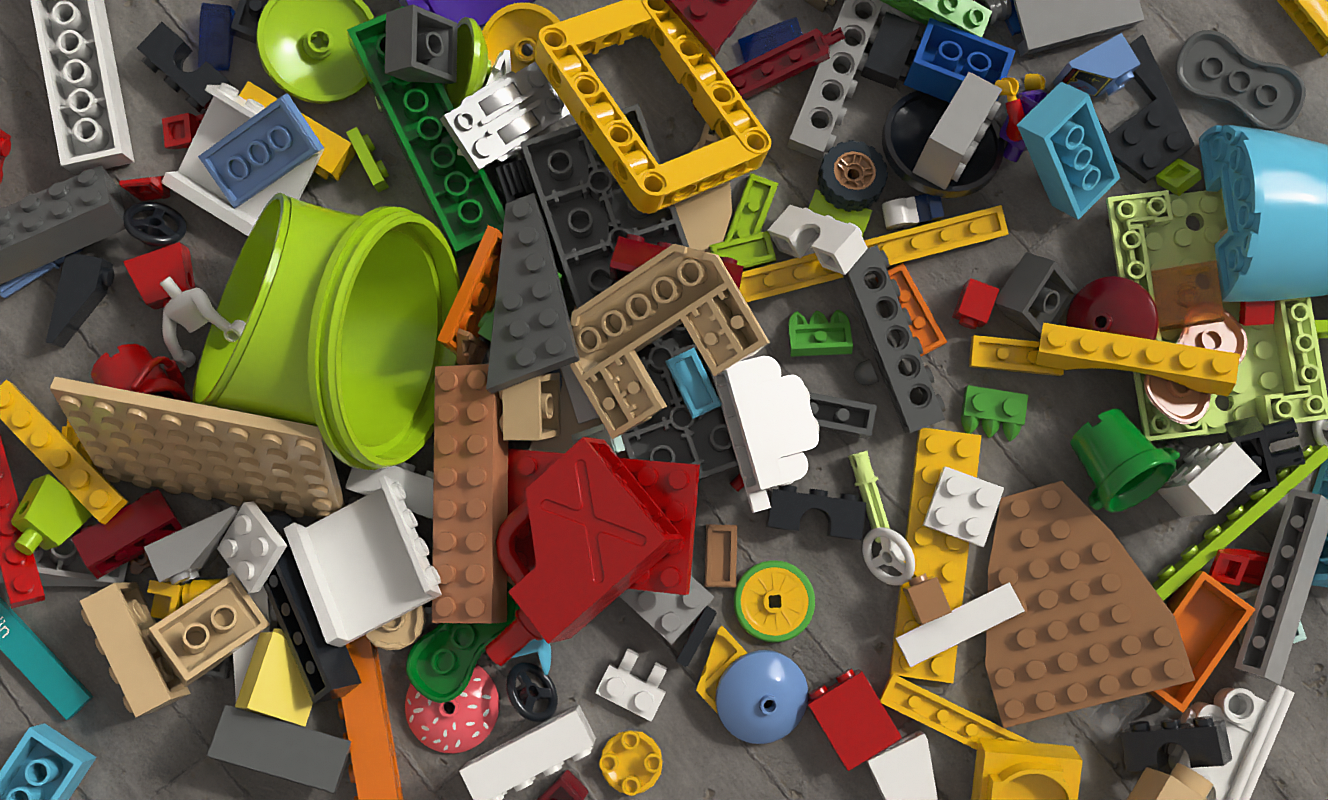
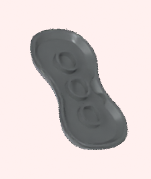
(1262, 91)

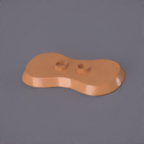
(1179, 401)

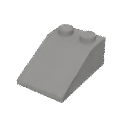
(189, 550)

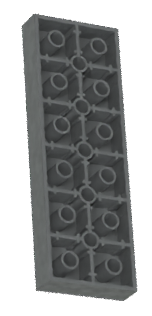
(585, 218)

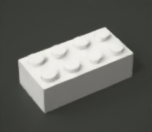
(528, 755)

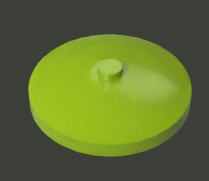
(309, 49)

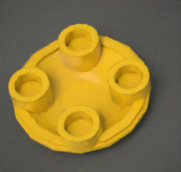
(631, 762)

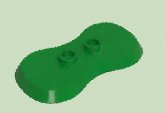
(446, 657)

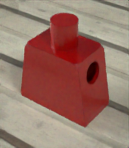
(153, 267)

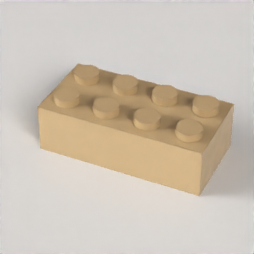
(121, 627)

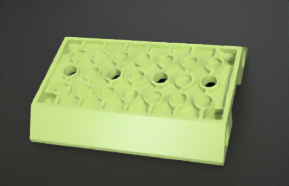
(1282, 360)

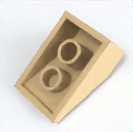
(207, 629)

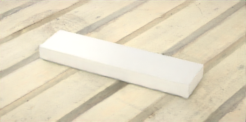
(960, 625)

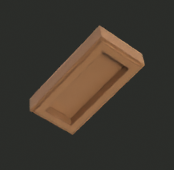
(720, 555)

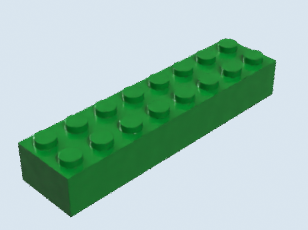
(457, 196)

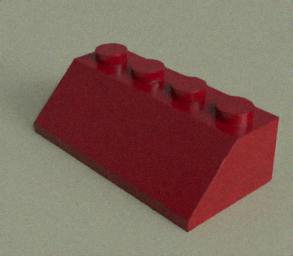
(634, 252)

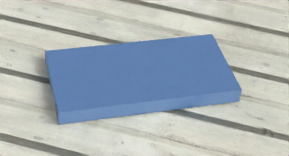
(261, 151)

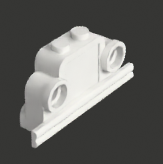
(767, 425)
(1251, 733)

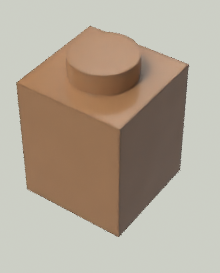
(926, 598)

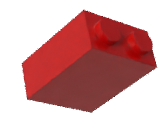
(853, 718)

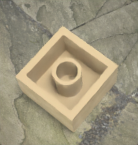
(531, 409)

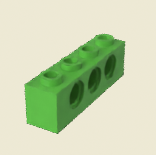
(958, 13)

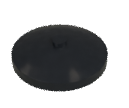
(907, 133)

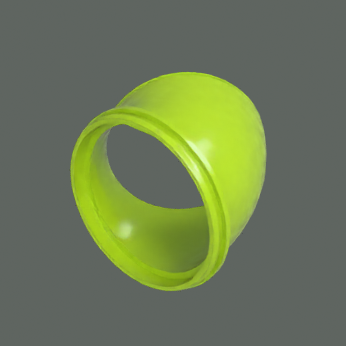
(336, 327)

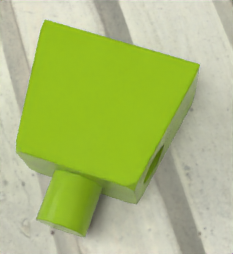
(47, 515)

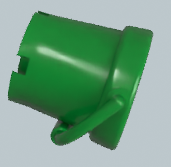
(1121, 462)

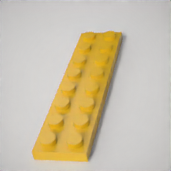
(934, 551)

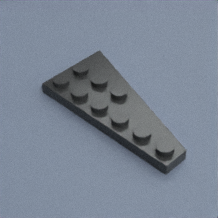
(530, 310)

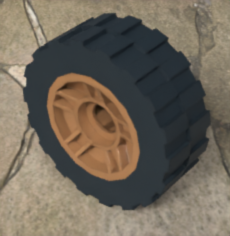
(863, 164)

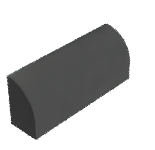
(280, 749)

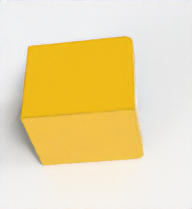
(166, 598)

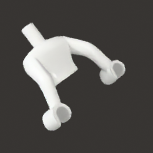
(192, 311)

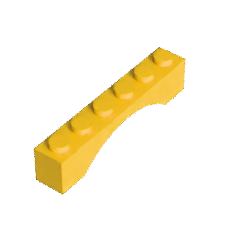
(1187, 365)

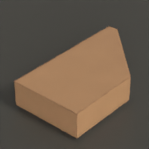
(470, 348)

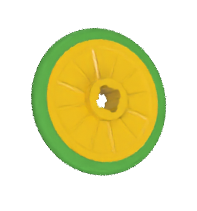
(752, 601)

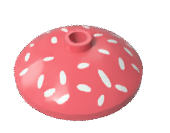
(463, 729)

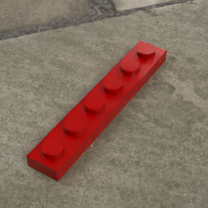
(17, 569)

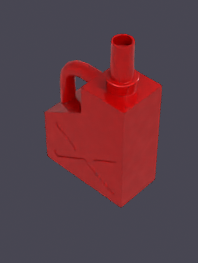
(590, 543)

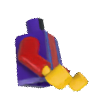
(1017, 109)

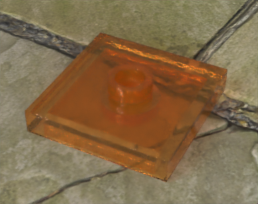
(1188, 295)

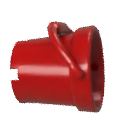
(140, 372)

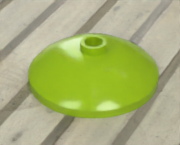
(472, 62)

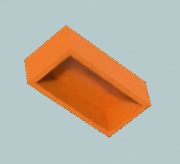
(1208, 624)

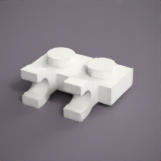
(630, 691)

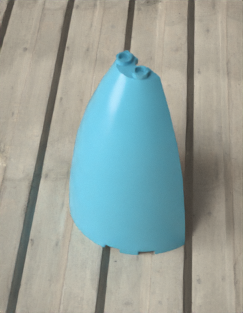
(1273, 212)

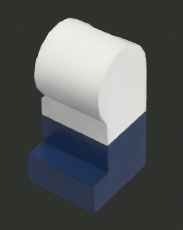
(912, 211)

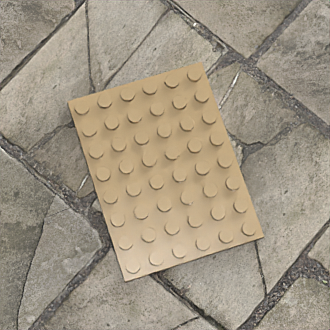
(202, 449)

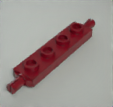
(782, 62)

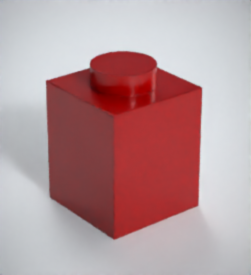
(975, 304)

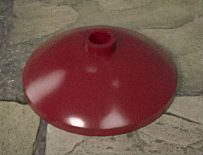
(1119, 300)

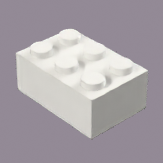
(1208, 479)

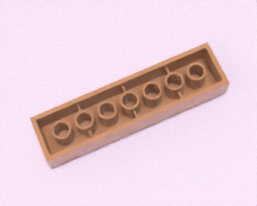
(468, 497)

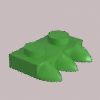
(819, 335)
(993, 408)

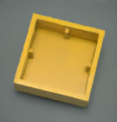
(1025, 771)

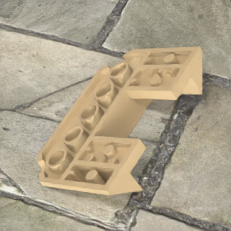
(643, 306)

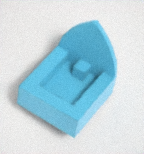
(543, 650)

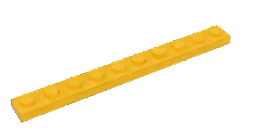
(898, 247)

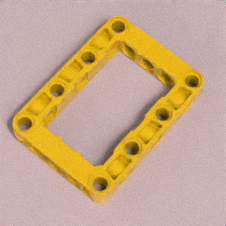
(645, 182)

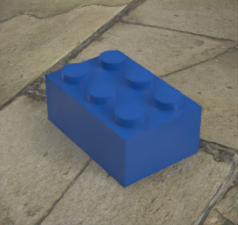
(947, 57)

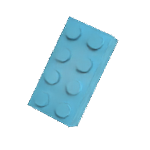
(1069, 150)
(44, 767)

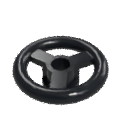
(153, 228)
(525, 695)

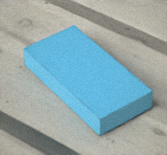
(693, 383)

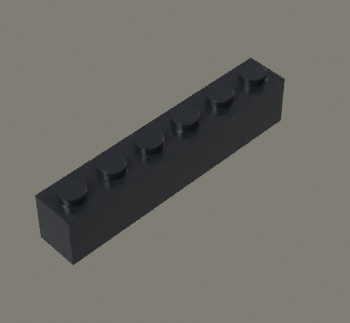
(324, 667)

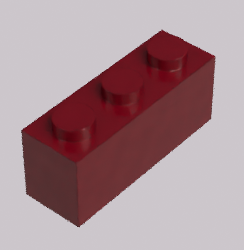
(126, 534)

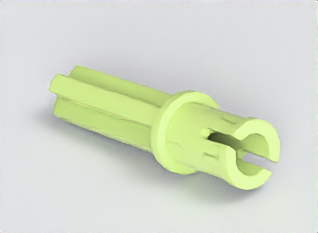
(867, 485)

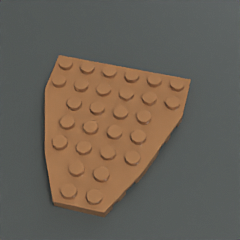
(1089, 614)

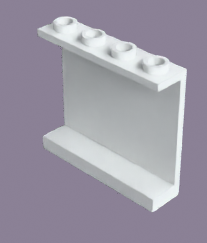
(196, 184)
(364, 564)

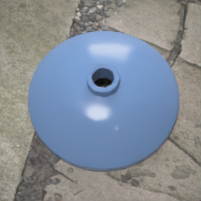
(752, 682)

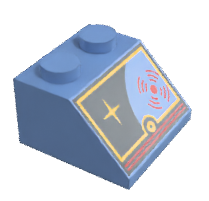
(1102, 68)

